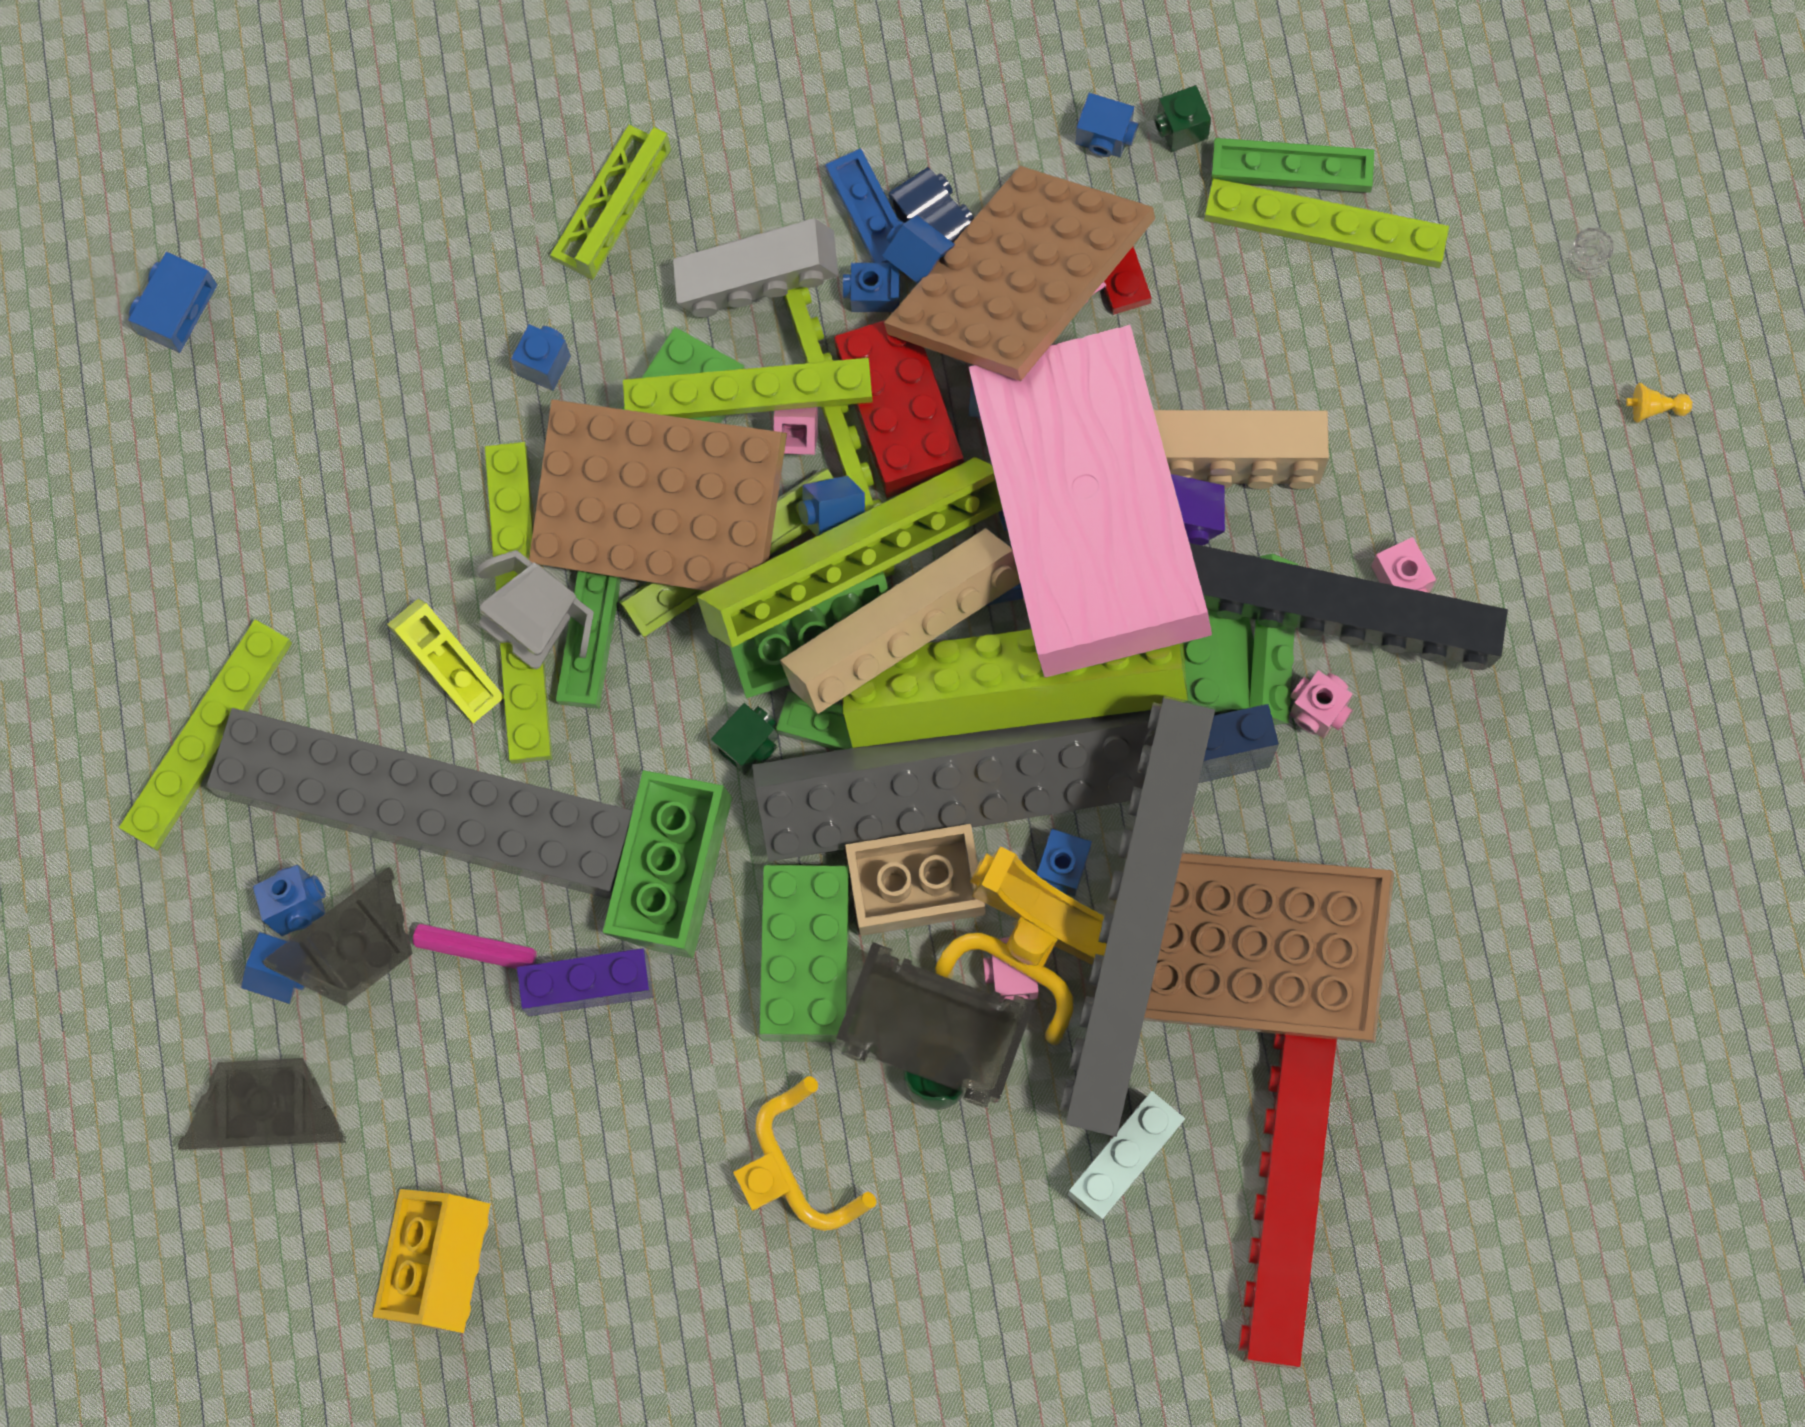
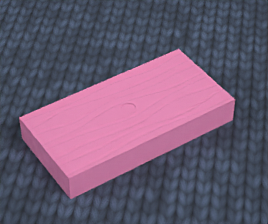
(1090, 505)

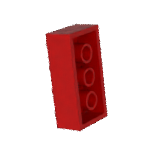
(907, 419)

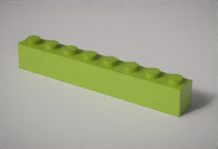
(850, 553)

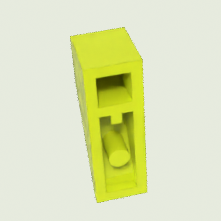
(445, 660)

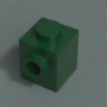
(1183, 118)
(746, 738)

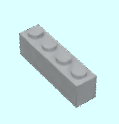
(755, 268)

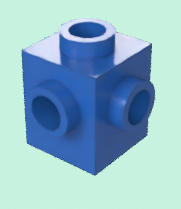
(290, 900)

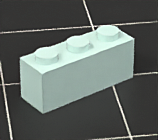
(1125, 1156)

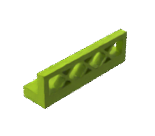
(619, 205)

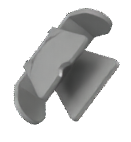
(530, 608)

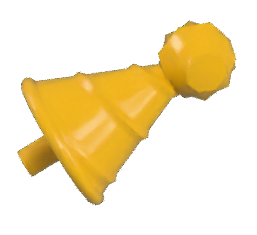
(1650, 403)

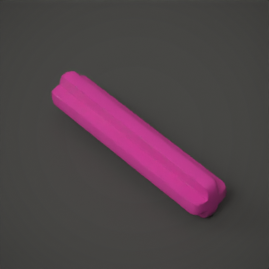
(473, 947)

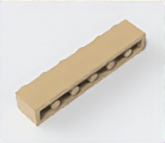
(901, 620)

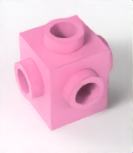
(1317, 717)

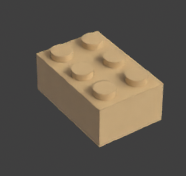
(914, 879)

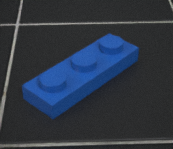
(863, 201)

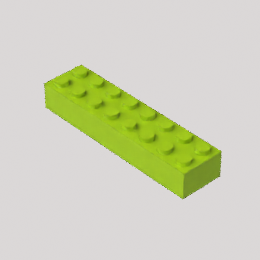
(1001, 685)

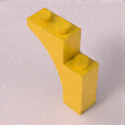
(1017, 891)

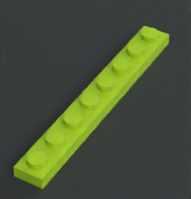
(844, 438)
(513, 530)

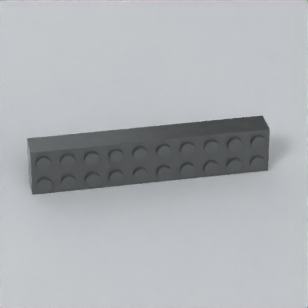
(948, 782)
(420, 803)
(1140, 915)

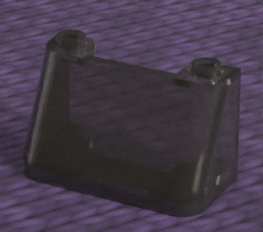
(933, 1027)

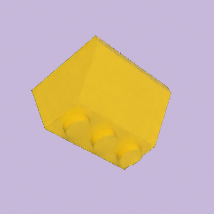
(432, 1260)

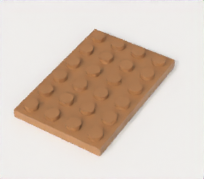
(1020, 272)
(655, 496)
(1274, 948)

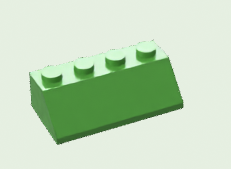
(1221, 665)
(668, 863)

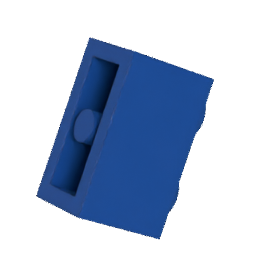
(172, 301)

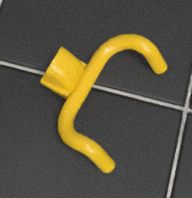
(1026, 952)
(772, 1177)

